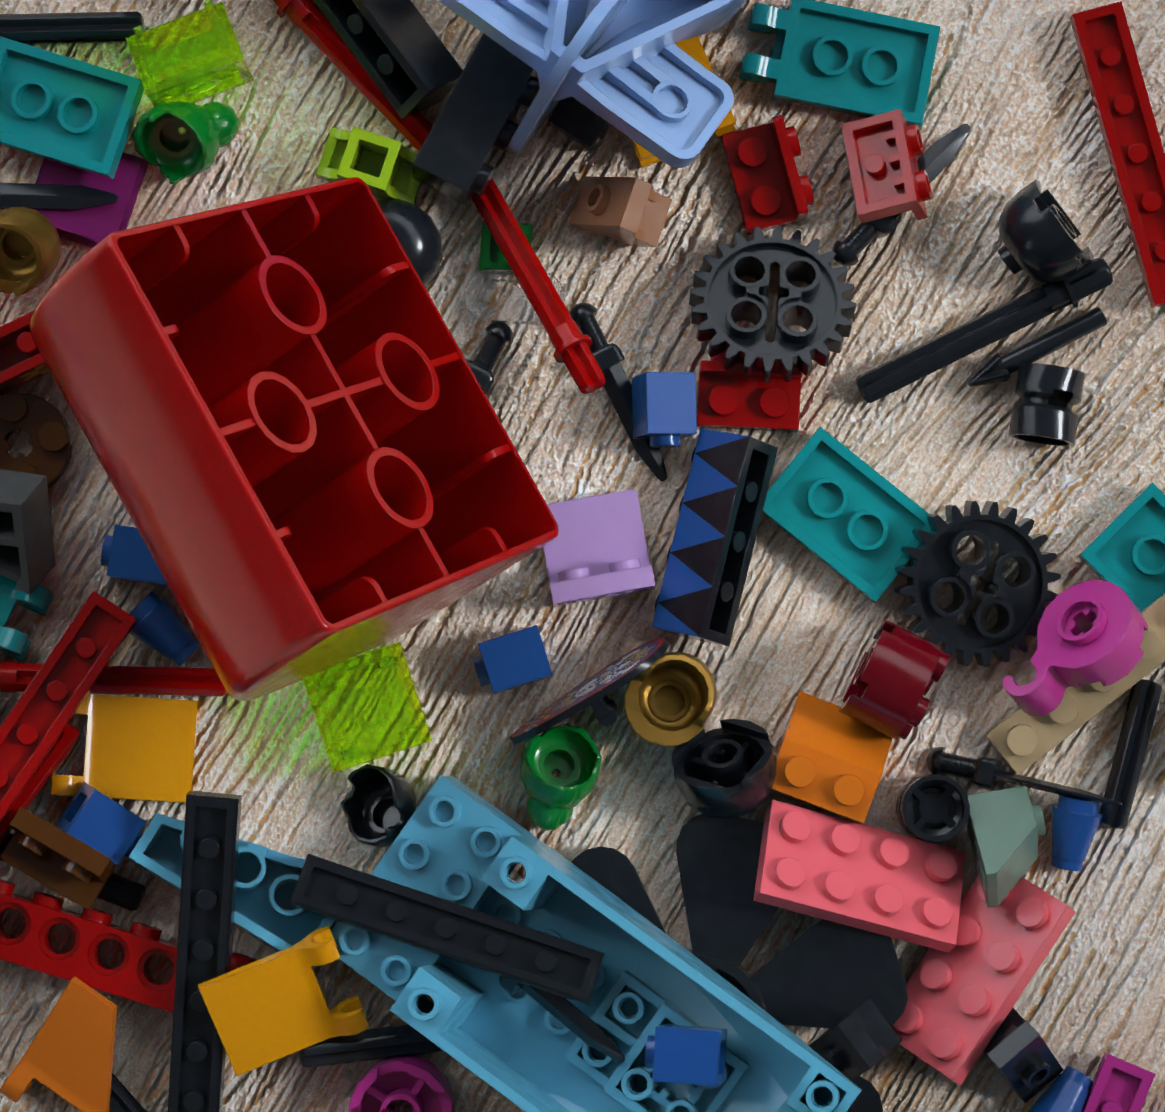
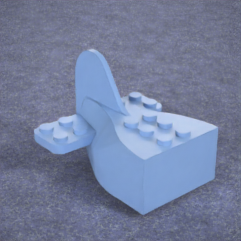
(617, 64)

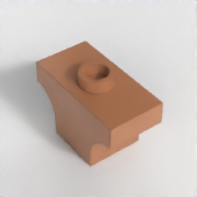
(621, 210)

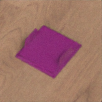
(96, 223)

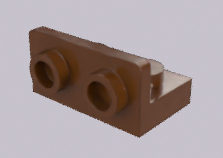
(57, 859)

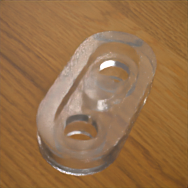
(513, 303)

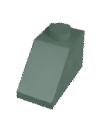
(1003, 838)

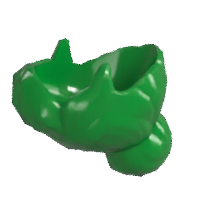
(186, 153)
(578, 761)

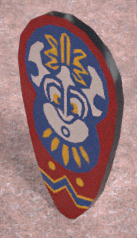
(595, 691)

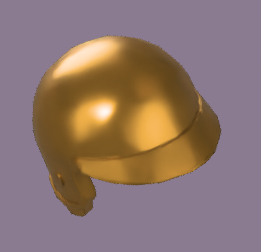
(27, 249)
(671, 699)

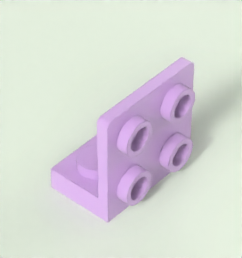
(598, 549)

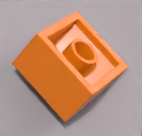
(830, 759)

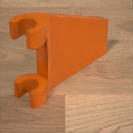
(71, 1051)

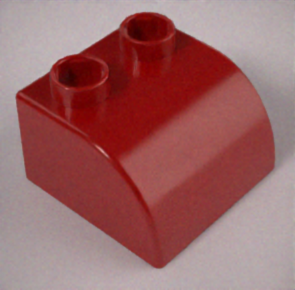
(288, 428)

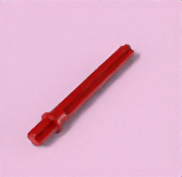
(317, 28)
(563, 332)
(127, 680)

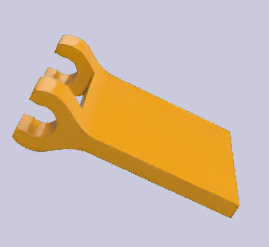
(136, 748)
(279, 1005)

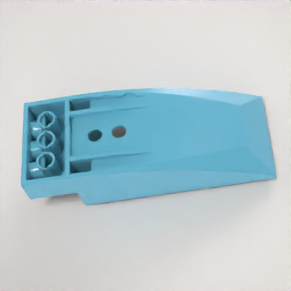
(467, 855)

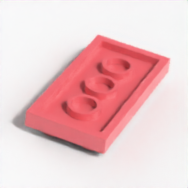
(860, 876)
(967, 993)

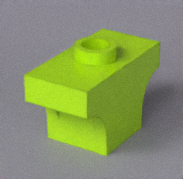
(373, 158)

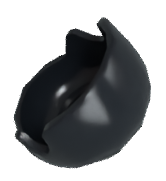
(378, 805)

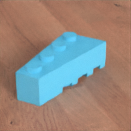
(262, 885)

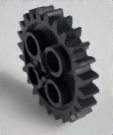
(820, 308)
(937, 562)

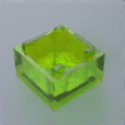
(190, 57)
(368, 708)

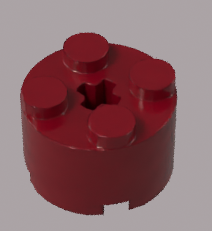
(892, 680)

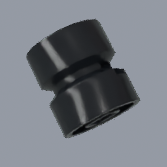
(1046, 404)
(933, 808)

